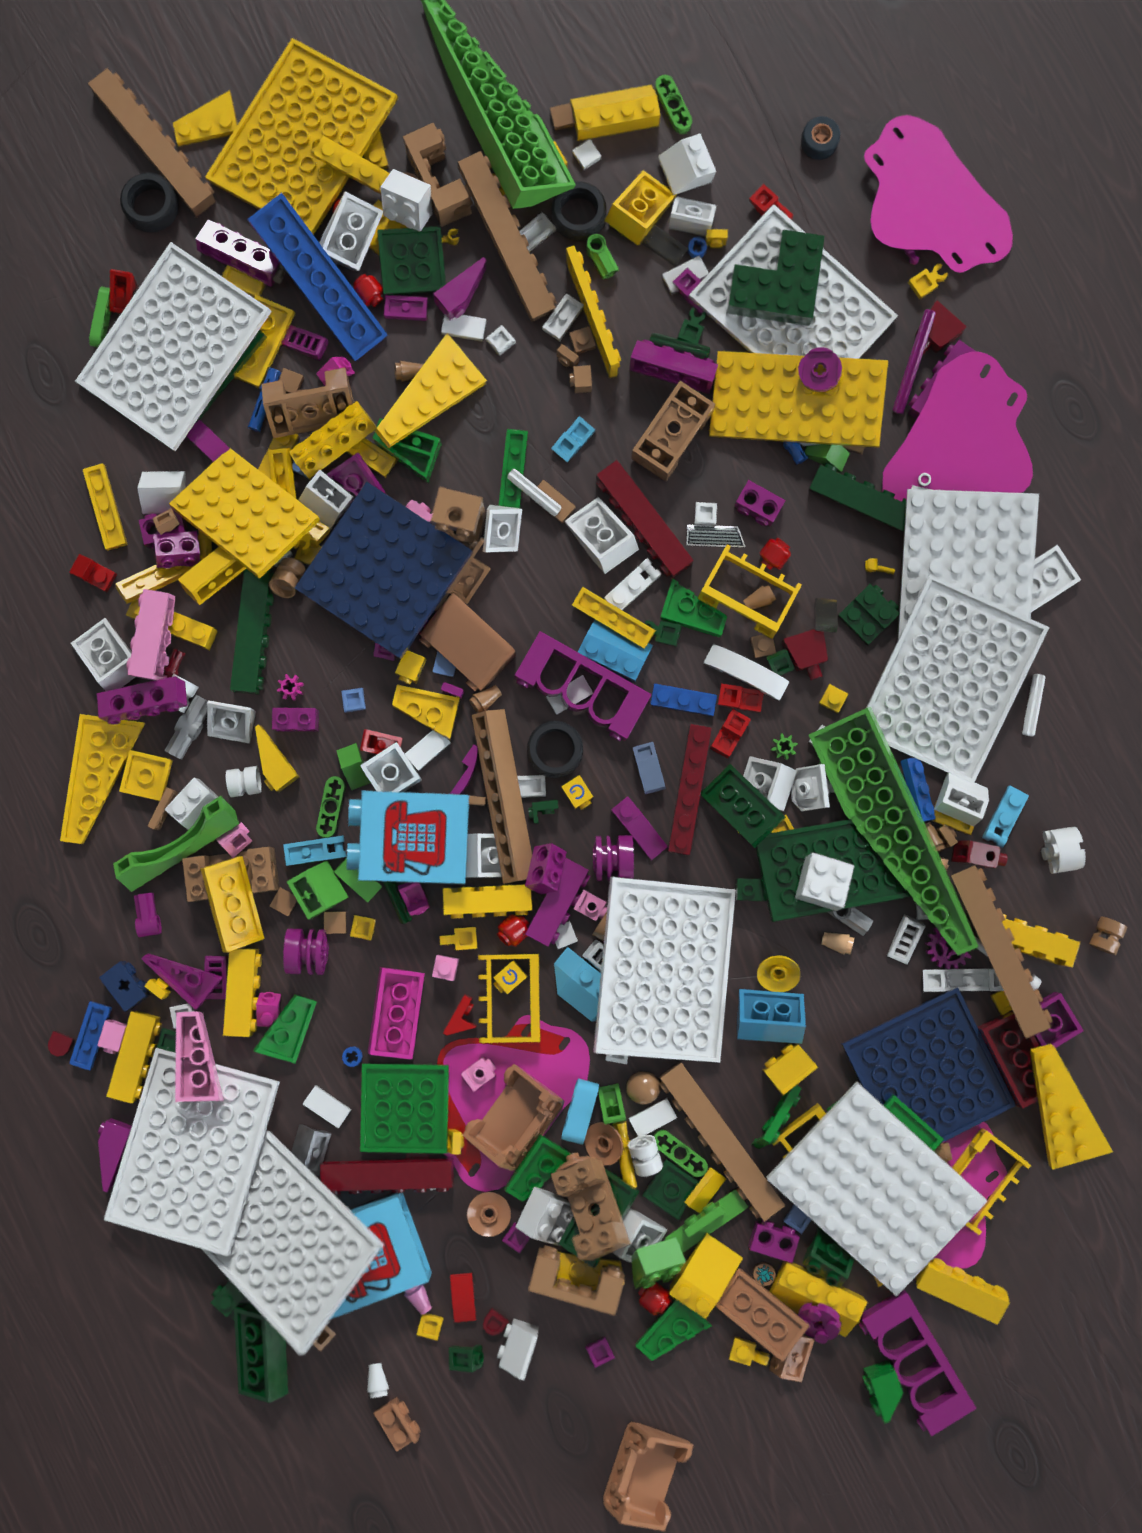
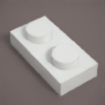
(563, 317)

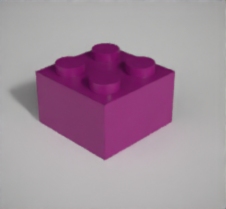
(1064, 1021)

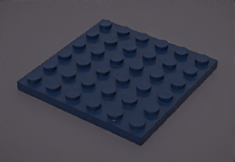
(383, 570)
(933, 1065)

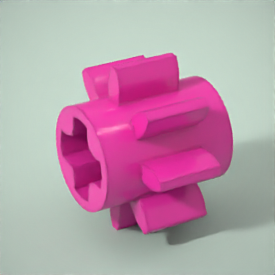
(285, 684)

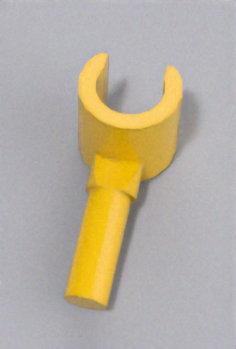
(453, 241)
(872, 566)

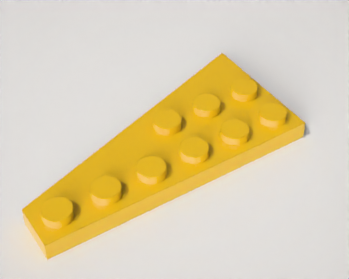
(437, 386)
(96, 764)
(1066, 1120)

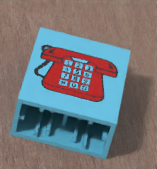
(409, 837)
(399, 1262)

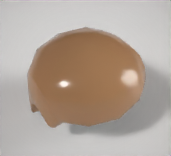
(643, 1087)

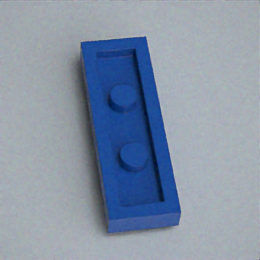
(683, 700)
(919, 789)
(89, 1035)

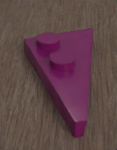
(354, 475)
(189, 982)

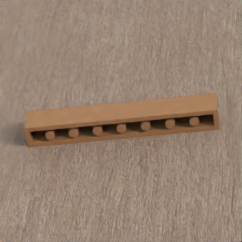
(151, 141)
(506, 236)
(503, 794)
(1001, 952)
(722, 1141)

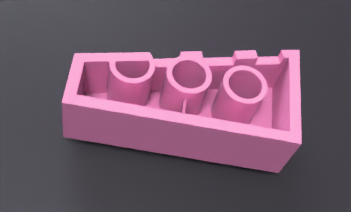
(151, 635)
(195, 1062)

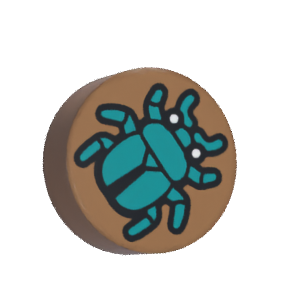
(764, 1273)

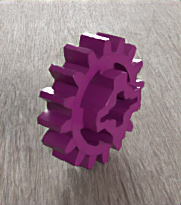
(944, 954)

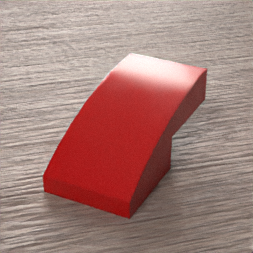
(764, 199)
(740, 698)
(730, 733)
(463, 1297)

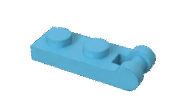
(1005, 816)
(313, 850)

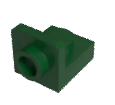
(546, 807)
(465, 1358)

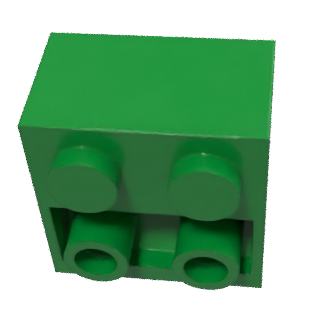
(884, 1387)

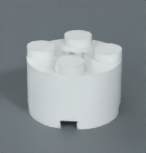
(1063, 849)

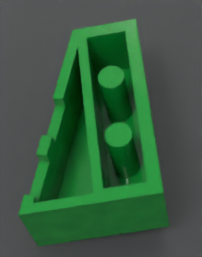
(415, 452)

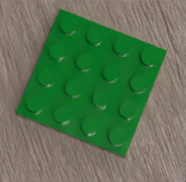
(404, 1108)

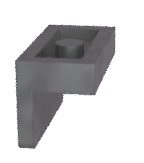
(310, 1147)

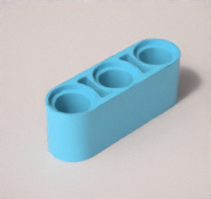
(580, 1111)

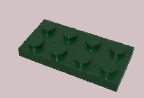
(742, 805)
(624, 1196)

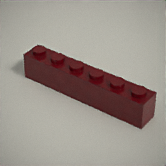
(644, 519)
(689, 789)
(388, 1175)

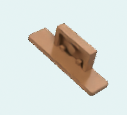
(469, 577)

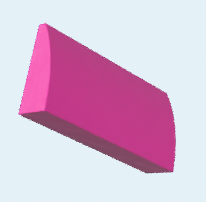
(396, 1013)

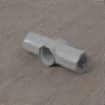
(188, 727)
(854, 920)

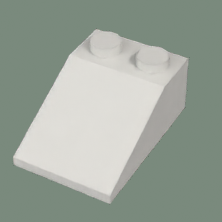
(350, 231)
(602, 535)
(104, 655)

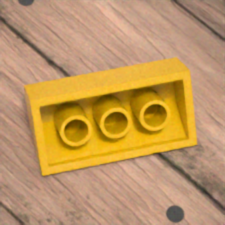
(615, 112)
(797, 1287)

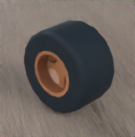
(826, 132)

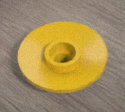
(778, 980)

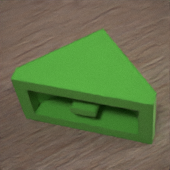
(831, 454)
(350, 762)
(611, 1104)

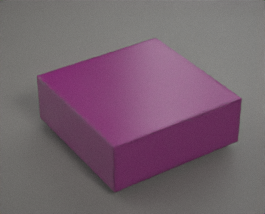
(452, 690)
(516, 1238)
(600, 1352)

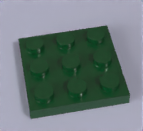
(411, 260)

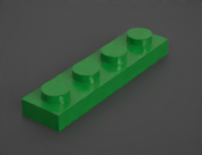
(513, 459)

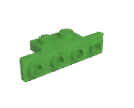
(709, 1220)

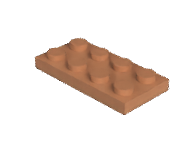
(761, 1314)

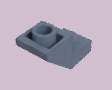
(649, 768)

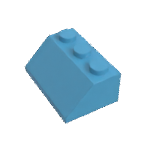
(614, 651)
(771, 1016)

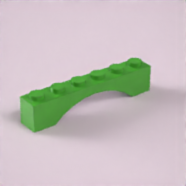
(141, 867)

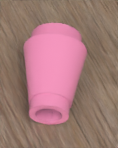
(418, 1298)

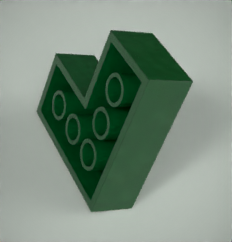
(781, 293)

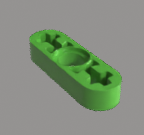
(673, 95)
(100, 318)
(339, 792)
(696, 1158)

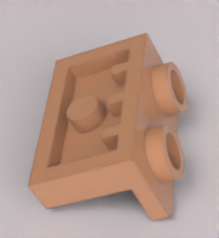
(795, 1363)
(397, 1423)

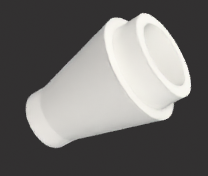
(376, 1381)

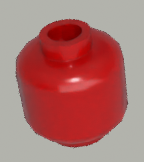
(368, 289)
(775, 553)
(513, 930)
(654, 1299)

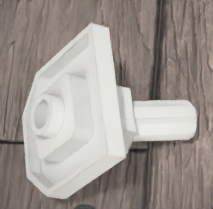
(811, 788)

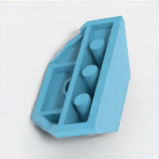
(578, 983)

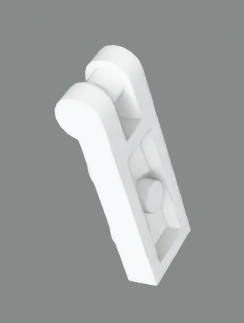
(632, 585)

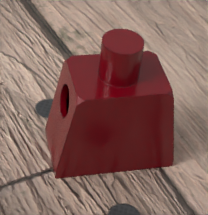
(944, 329)
(807, 651)
(978, 854)

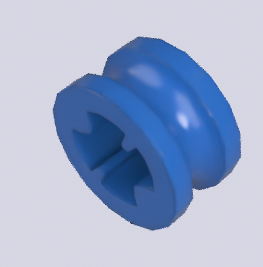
(697, 240)
(354, 1062)

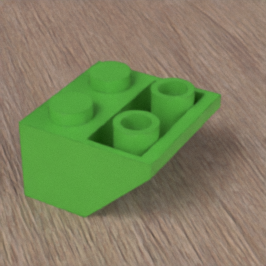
(317, 889)
(657, 1263)

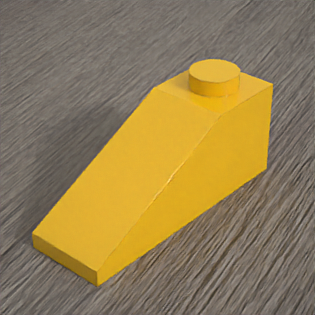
(273, 762)

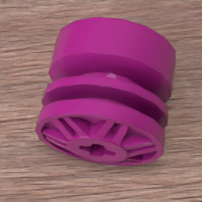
(614, 857)
(304, 951)

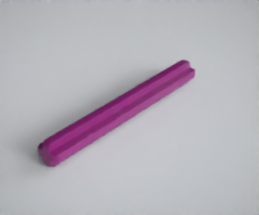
(914, 361)

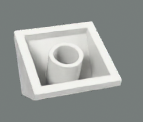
(691, 216)
(159, 489)
(502, 529)
(230, 721)

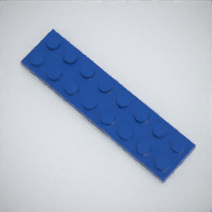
(317, 276)

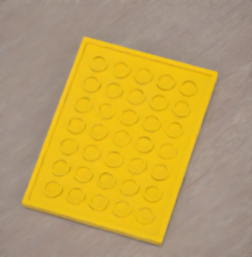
(282, 127)

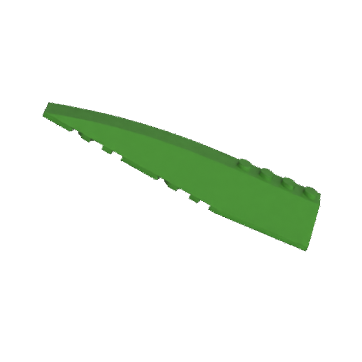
(502, 121)
(888, 817)

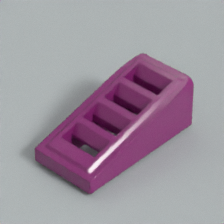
(315, 354)
(224, 969)

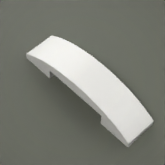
(747, 671)
(965, 979)

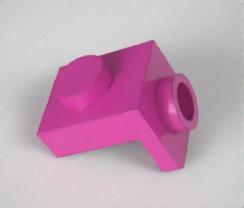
(335, 363)
(414, 897)
(267, 1008)

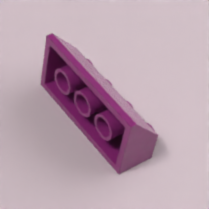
(673, 366)

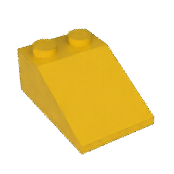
(639, 207)
(705, 1275)

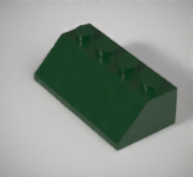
(259, 1356)

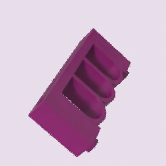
(629, 710)
(943, 1409)

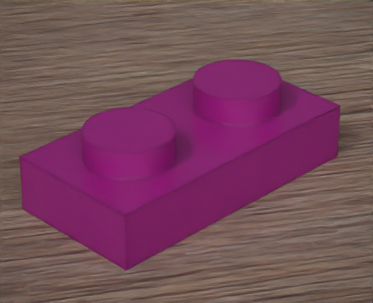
(406, 307)

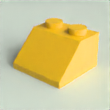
(789, 1067)

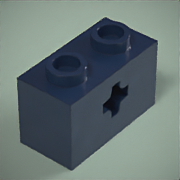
(114, 982)

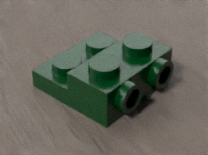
(869, 613)
(828, 1259)
(227, 1298)

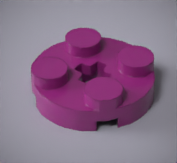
(811, 361)
(821, 1331)

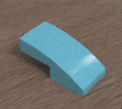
(573, 439)

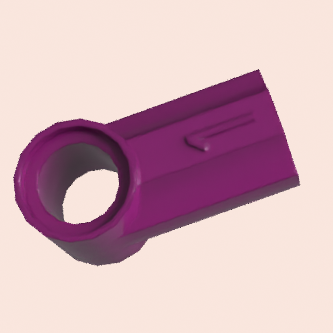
(147, 920)

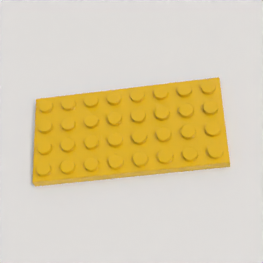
(766, 400)

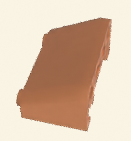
(467, 643)
(514, 1119)
(643, 1476)

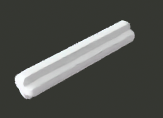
(534, 492)
(1033, 705)

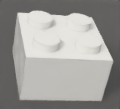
(406, 200)
(824, 881)

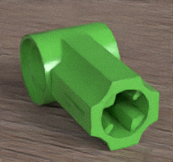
(602, 258)

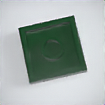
(670, 1189)

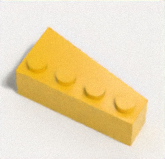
(486, 900)
(1042, 944)

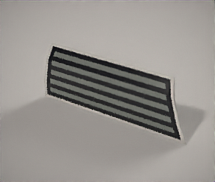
(714, 536)

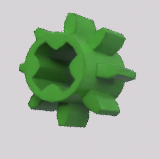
(790, 745)

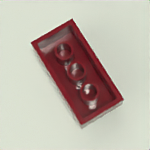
(1012, 1056)

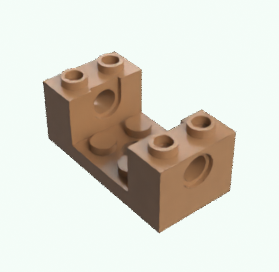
(426, 148)
(287, 411)
(658, 447)
(459, 513)
(259, 864)
(585, 1186)
(603, 1299)

